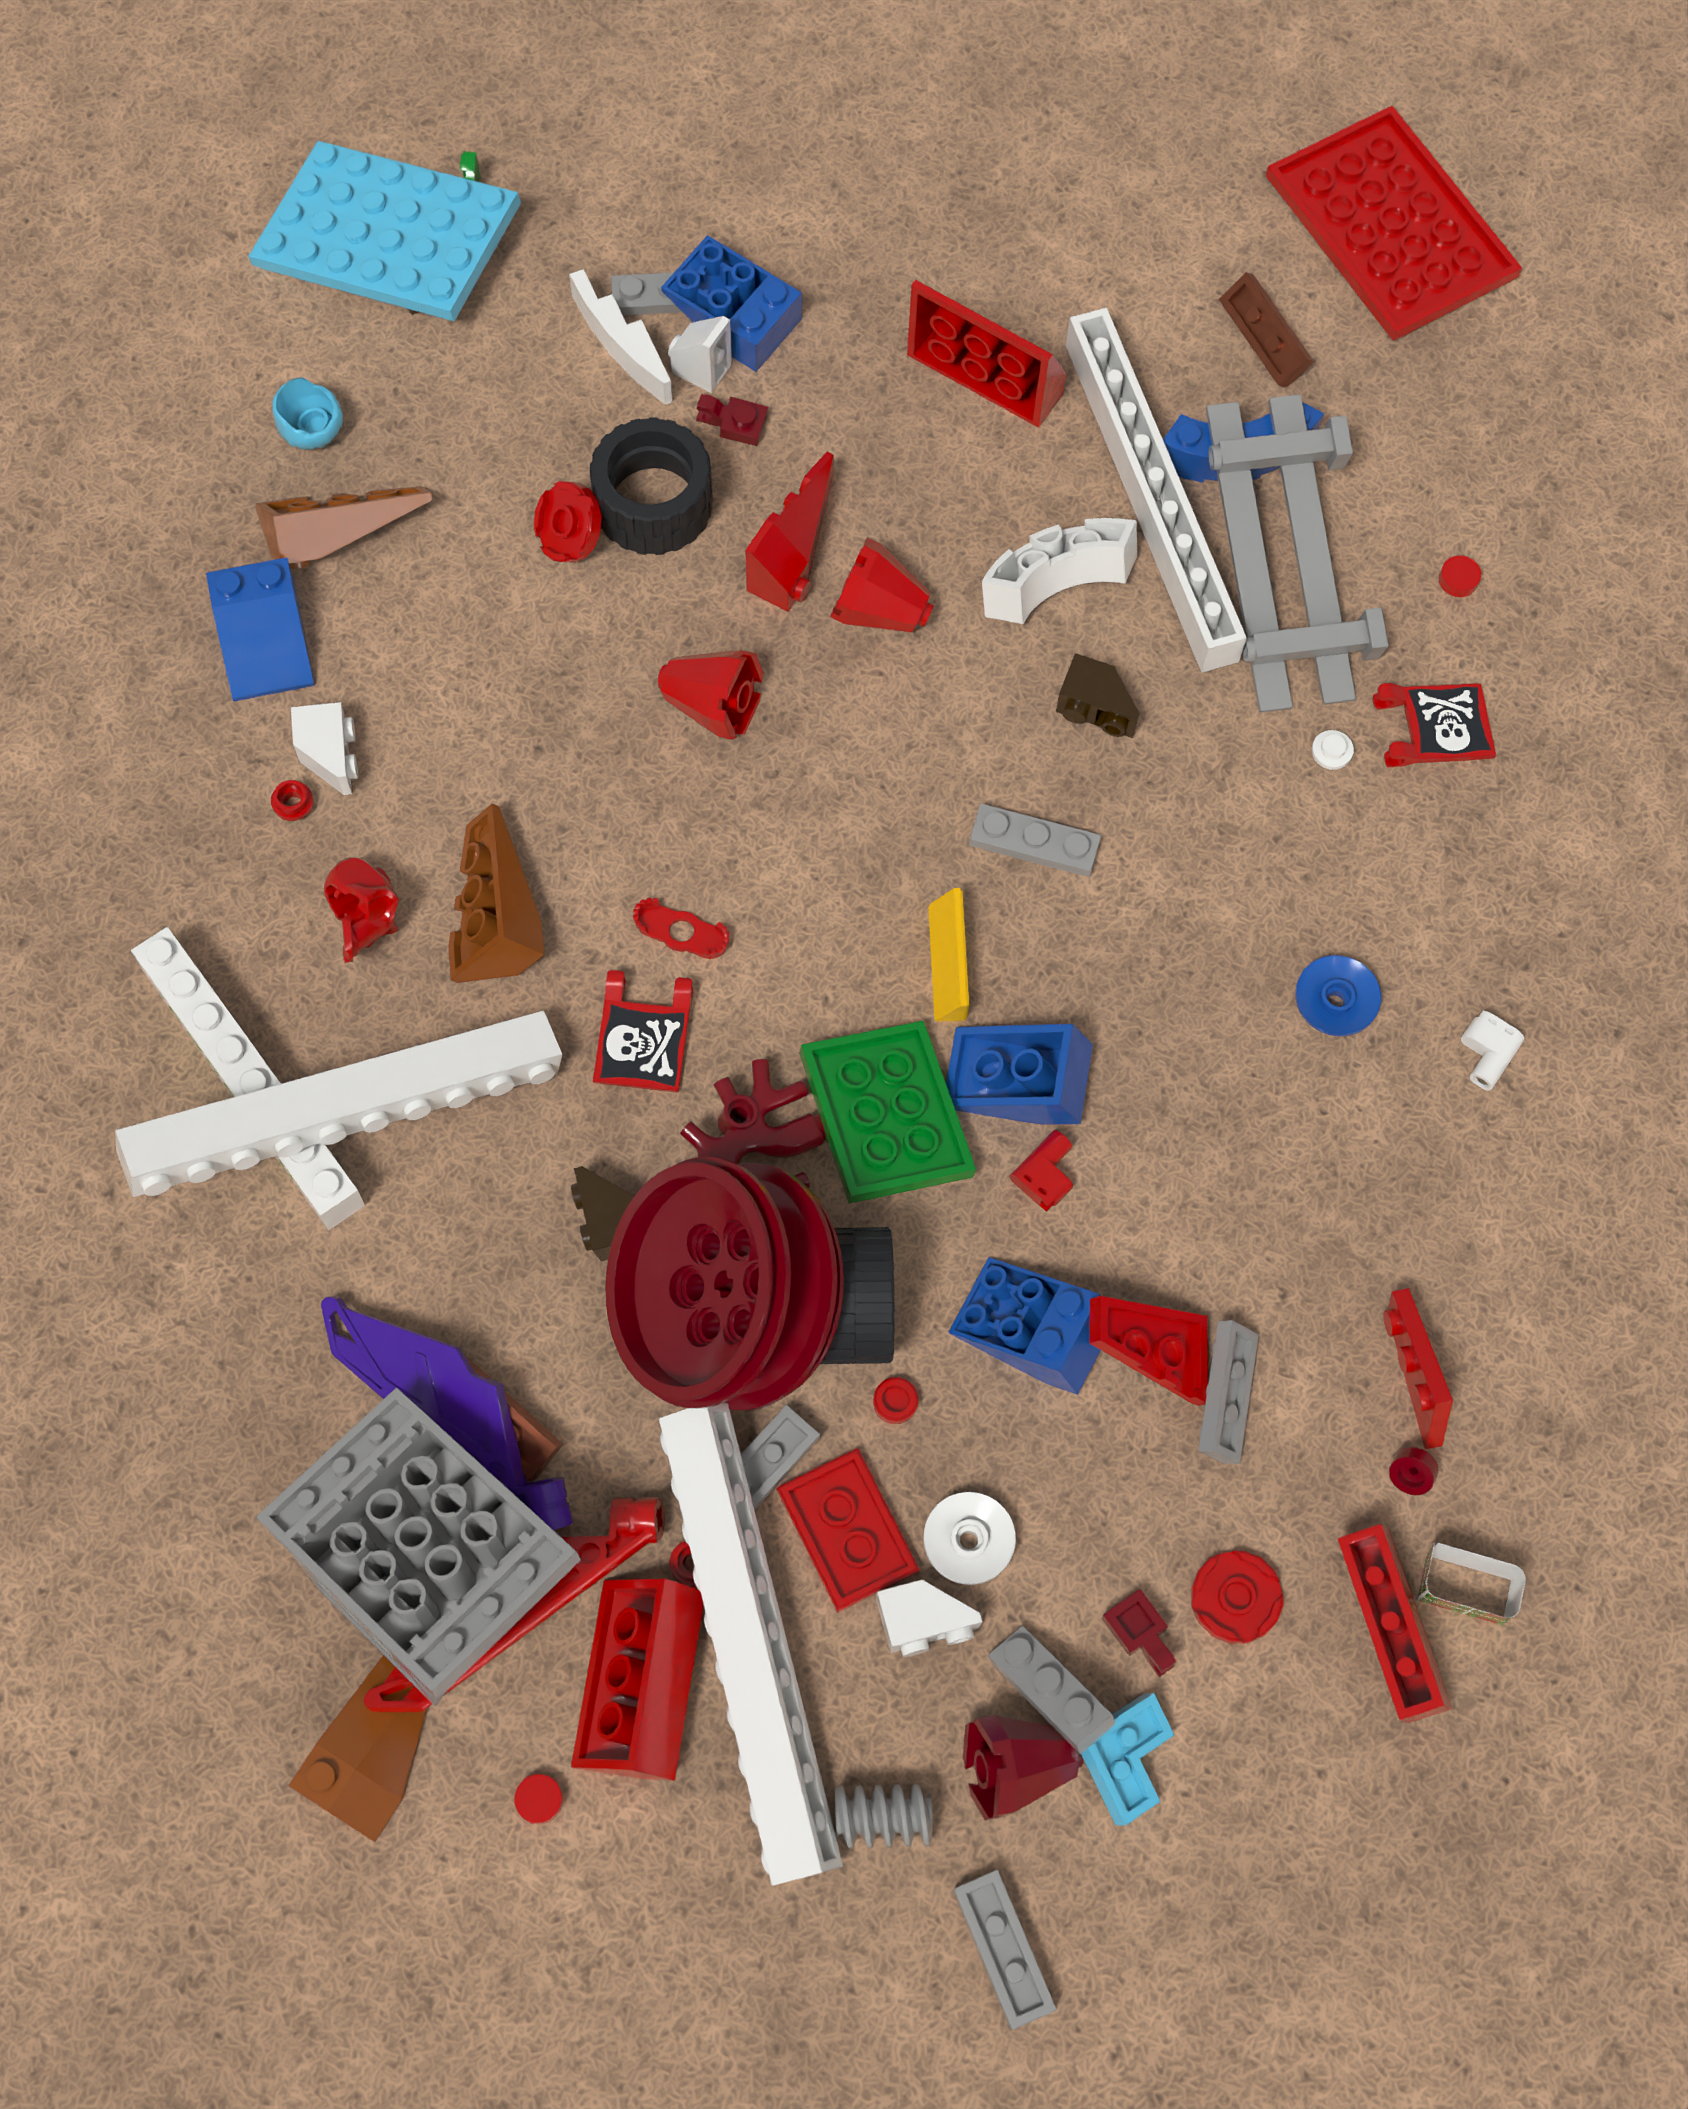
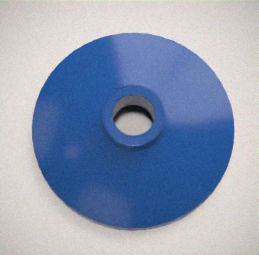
(1342, 978)

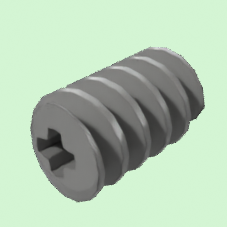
(883, 1815)

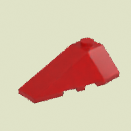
(786, 544)

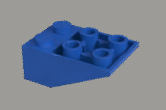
(725, 284)
(1030, 1324)

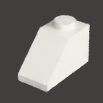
(702, 352)

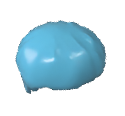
(306, 414)

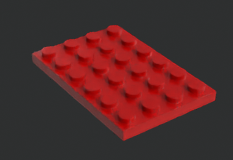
(1393, 222)

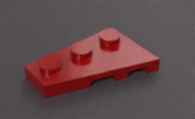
(1420, 1367)

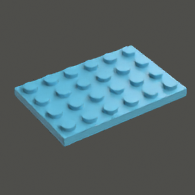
(385, 230)

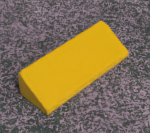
(949, 957)

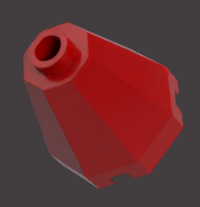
(882, 593)
(714, 689)

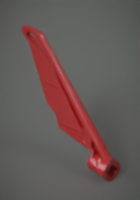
(631, 1528)

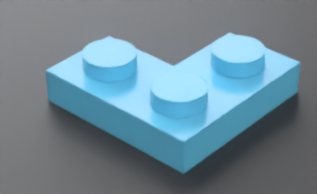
(1117, 1754)

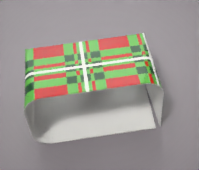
(1478, 1563)

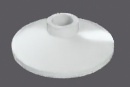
(975, 1515)

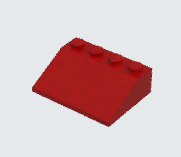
(983, 355)

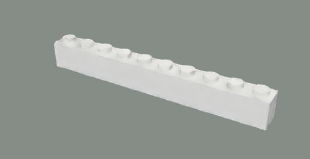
(1155, 491)
(336, 1104)
(749, 1644)

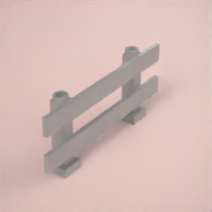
(1326, 635)

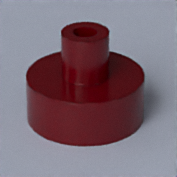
(1413, 1471)

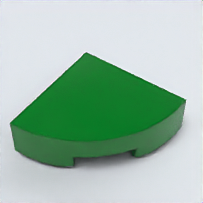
(470, 166)

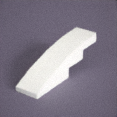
(624, 342)

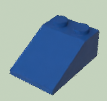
(260, 629)
(1020, 1072)

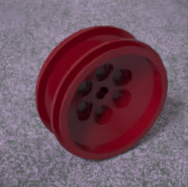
(723, 1284)

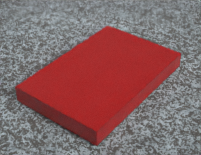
(847, 1530)

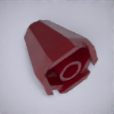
(1015, 1763)

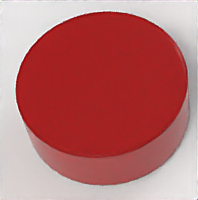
(1459, 576)
(895, 1400)
(538, 1799)

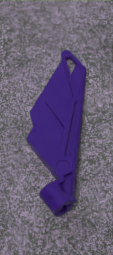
(448, 1392)

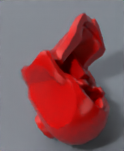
(363, 902)

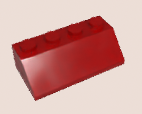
(638, 1679)

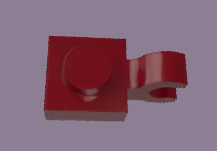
(738, 421)
(1137, 1627)

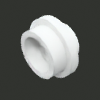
(1332, 749)

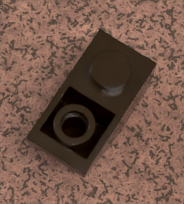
(1098, 697)
(602, 1208)

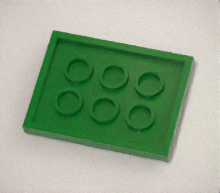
(886, 1112)

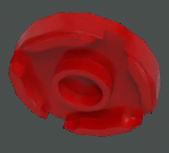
(567, 521)
(1229, 1611)

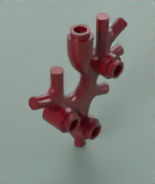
(753, 1132)

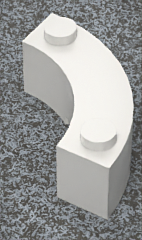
(1056, 561)

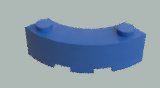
(1190, 441)

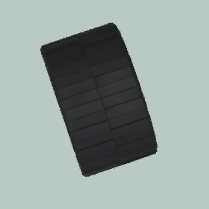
(652, 445)
(868, 1303)

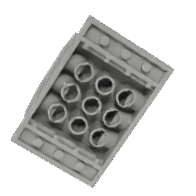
(417, 1543)

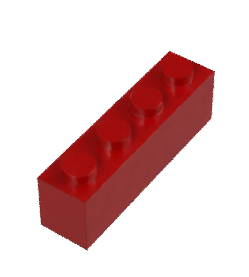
(1394, 1624)

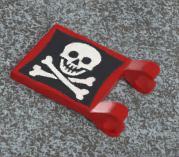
(1442, 723)
(640, 1041)

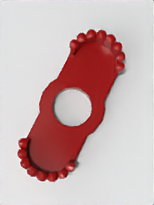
(656, 920)

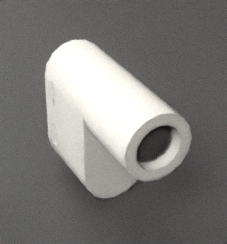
(1496, 1044)

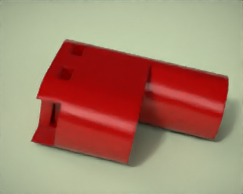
(1038, 1174)

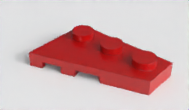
(1155, 1342)

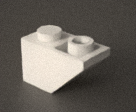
(322, 743)
(923, 1614)

